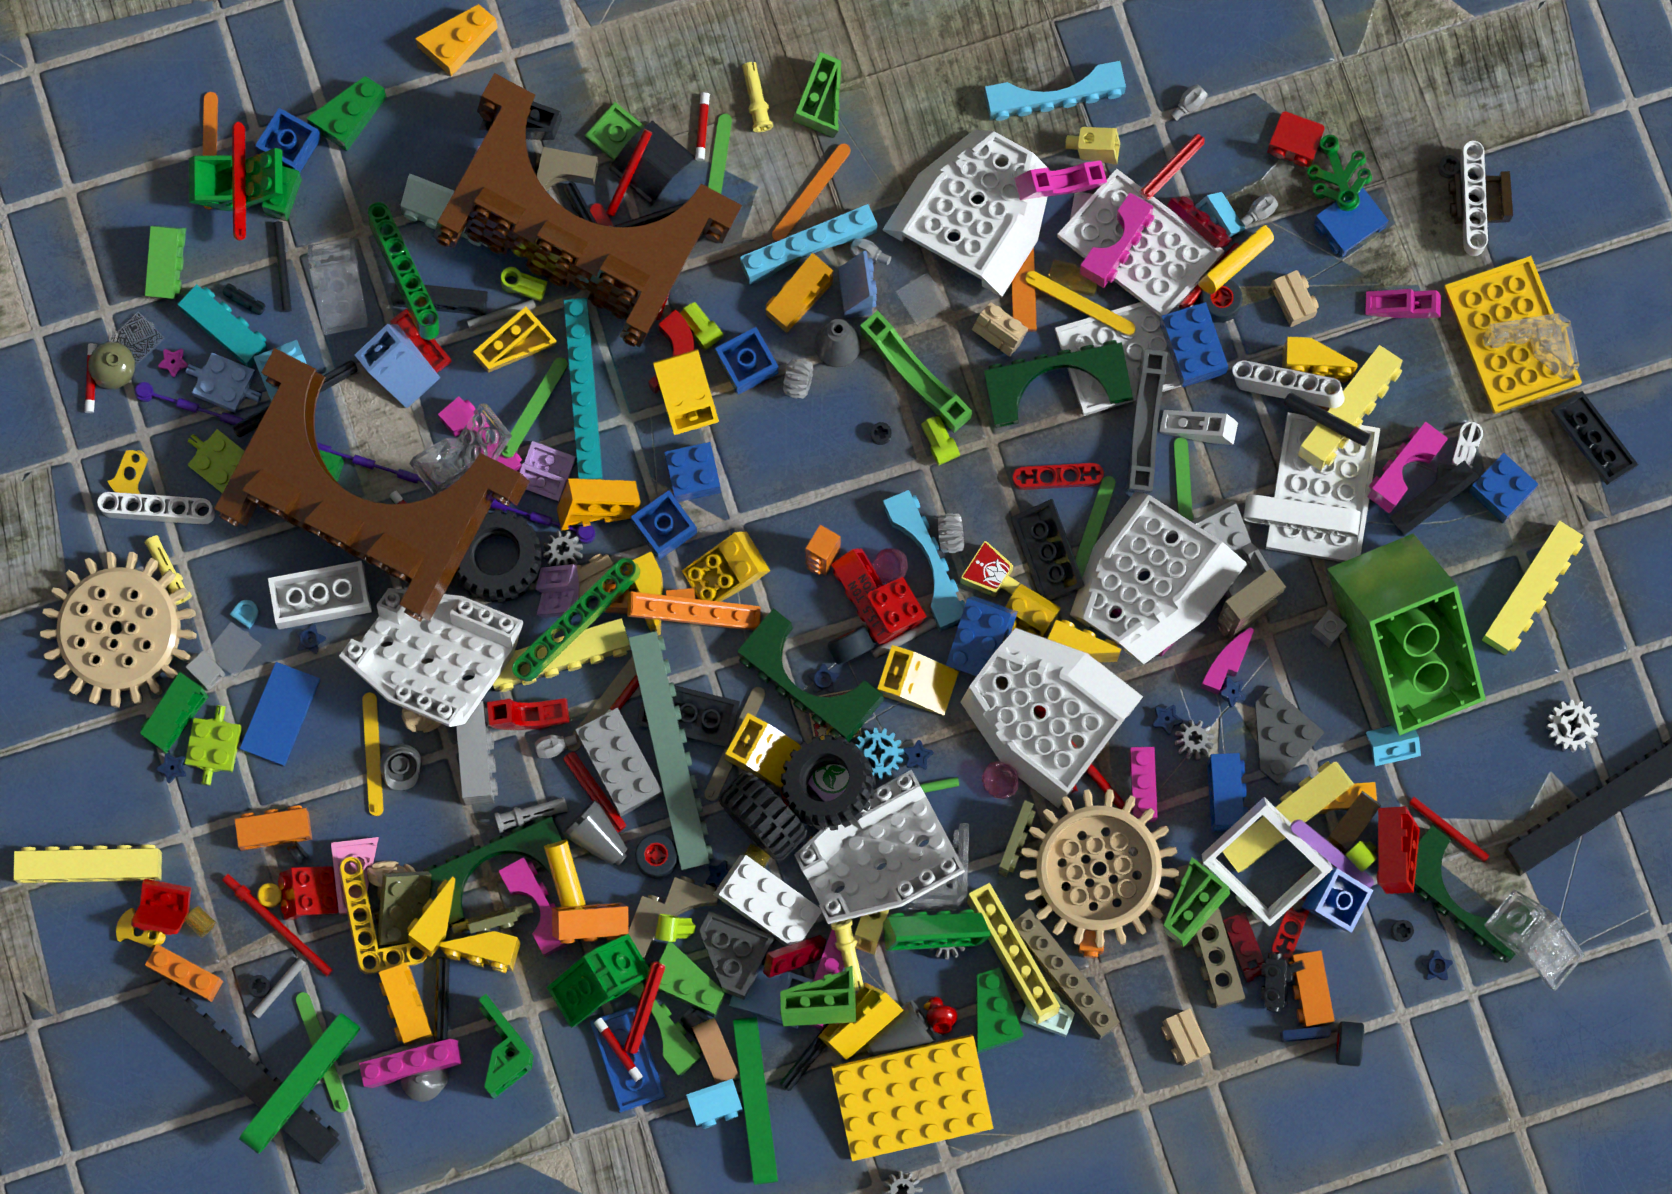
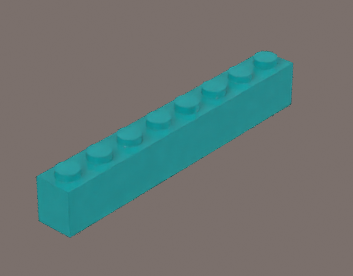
(583, 389)

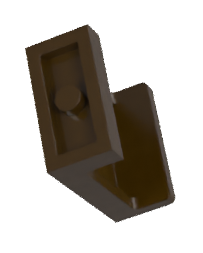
(1497, 198)

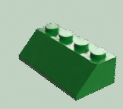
(934, 931)

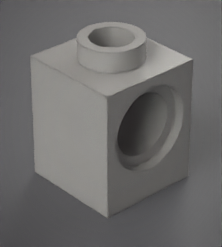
(1329, 628)
(205, 670)

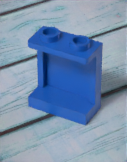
(1350, 228)

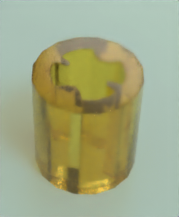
(200, 921)

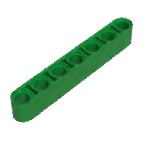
(381, 224)
(564, 623)
(299, 1083)
(755, 1100)

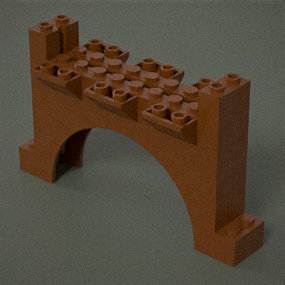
(509, 208)
(408, 541)

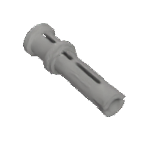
(519, 817)

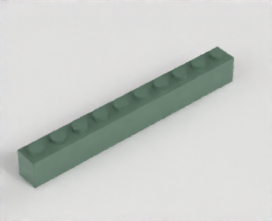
(669, 750)

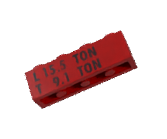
(859, 579)

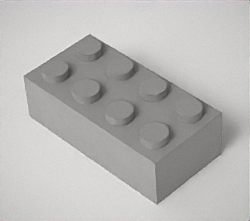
(475, 758)
(619, 762)

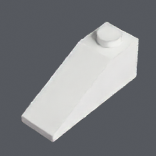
(1199, 426)

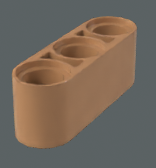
(715, 1051)

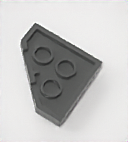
(1282, 735)
(734, 952)

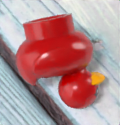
(940, 1016)

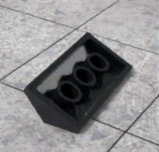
(1594, 438)
(1048, 551)
(703, 715)

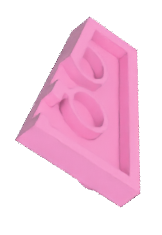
(361, 849)

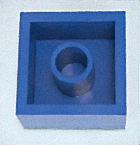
(292, 136)
(746, 360)
(693, 472)
(1503, 487)
(664, 525)
(1338, 900)

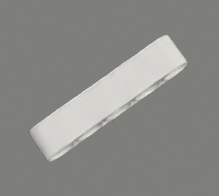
(1476, 188)
(1279, 377)
(146, 502)
(1302, 515)

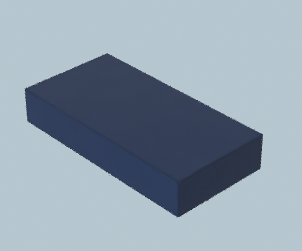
(1305, 1034)

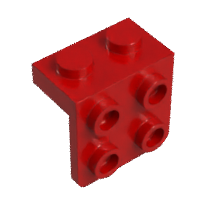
(1296, 139)
(896, 606)
(308, 892)
(162, 907)

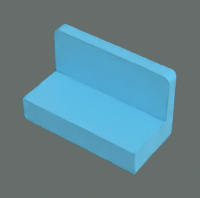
(1221, 213)
(1390, 747)

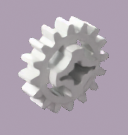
(1563, 722)

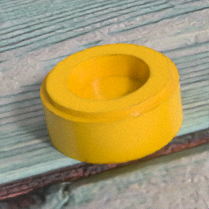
(269, 895)

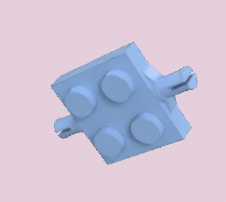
(223, 382)

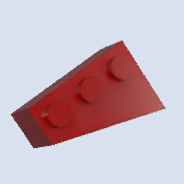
(1397, 850)

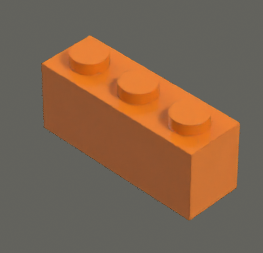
(822, 550)
(273, 828)
(590, 922)
(184, 973)
(1312, 991)

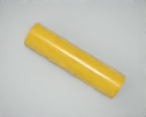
(1236, 260)
(564, 874)

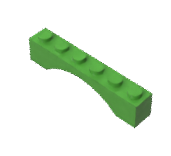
(898, 355)
(676, 1048)

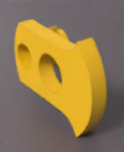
(119, 482)
(126, 931)

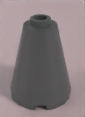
(838, 343)
(597, 835)
(902, 1033)

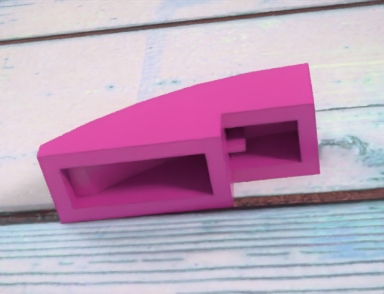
(1404, 303)
(1227, 662)

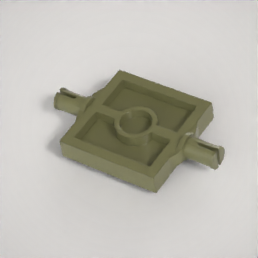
(483, 923)

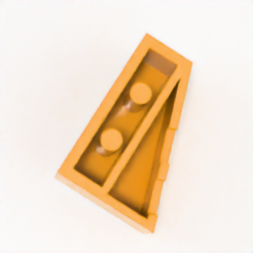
(457, 38)
(800, 293)
(597, 500)
(405, 1004)

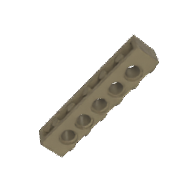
(1065, 975)
(1218, 995)

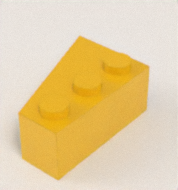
(514, 341)
(873, 1013)

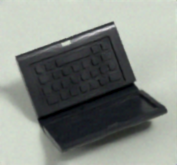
(658, 164)

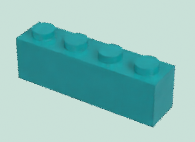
(222, 325)

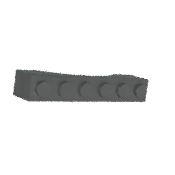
(1145, 424)

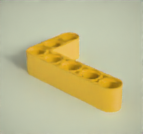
(367, 926)

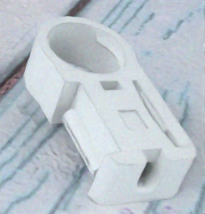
(1466, 449)

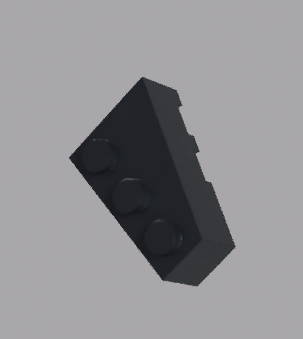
(541, 123)

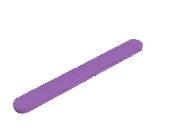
(1329, 852)

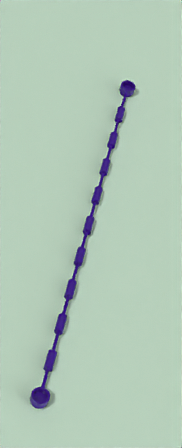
(145, 393)

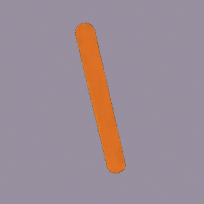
(210, 126)
(811, 192)

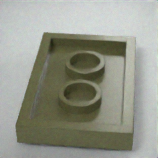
(1017, 839)
(401, 902)

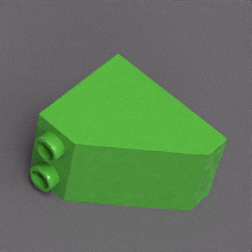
(1408, 632)

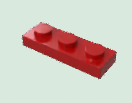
(429, 348)

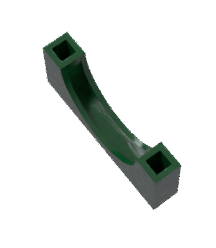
(1009, 382)
(840, 713)
(522, 841)
(1431, 887)

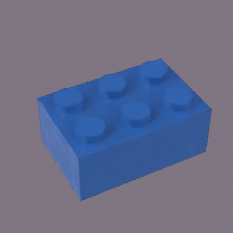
(1193, 344)
(979, 634)
(1225, 790)

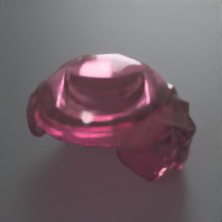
(890, 565)
(1000, 780)

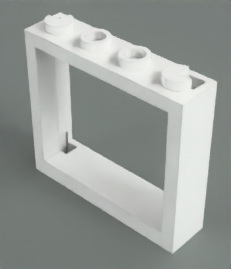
(1243, 895)

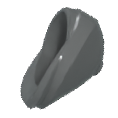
(400, 766)
(425, 1085)

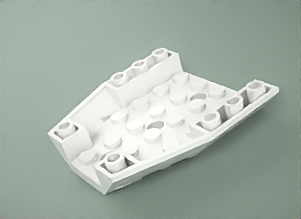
(992, 234)
(1182, 584)
(459, 638)
(1078, 700)
(887, 834)

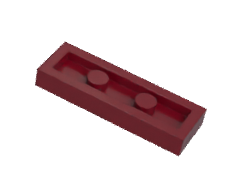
(1199, 221)
(794, 956)

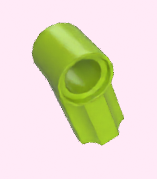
(526, 284)
(704, 330)
(942, 446)
(1362, 855)
(673, 927)

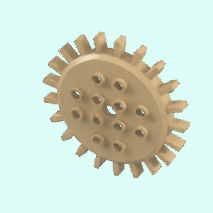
(160, 629)
(1125, 833)

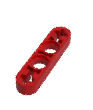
(1058, 479)
(1295, 917)

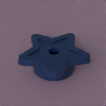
(310, 633)
(823, 673)
(1226, 691)
(1173, 718)
(915, 761)
(178, 770)
(715, 871)
(1443, 964)

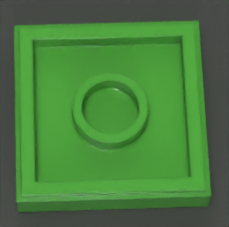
(613, 130)

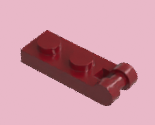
(1244, 945)

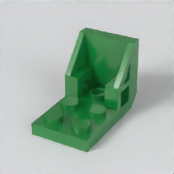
(212, 179)
(598, 979)
(504, 1070)

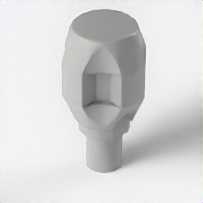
(1190, 101)
(1260, 209)
(873, 251)
(553, 745)

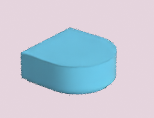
(246, 613)

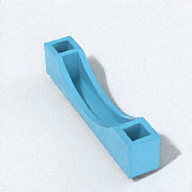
(1008, 100)
(836, 231)
(905, 517)

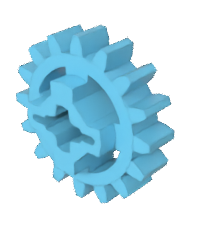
(889, 752)

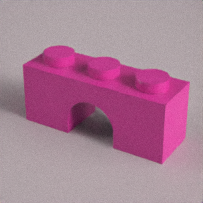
(1143, 780)

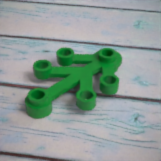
(1340, 177)

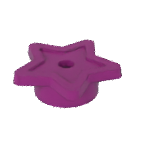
(179, 362)

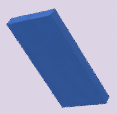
(280, 714)
(625, 1090)

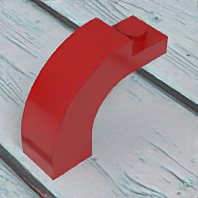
(679, 335)
(527, 716)

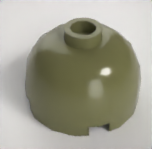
(111, 365)

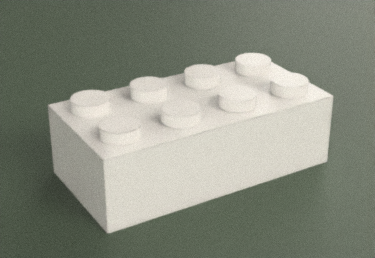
(319, 595)
(767, 901)

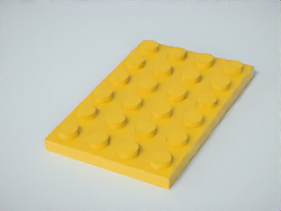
(1500, 295)
(912, 1097)

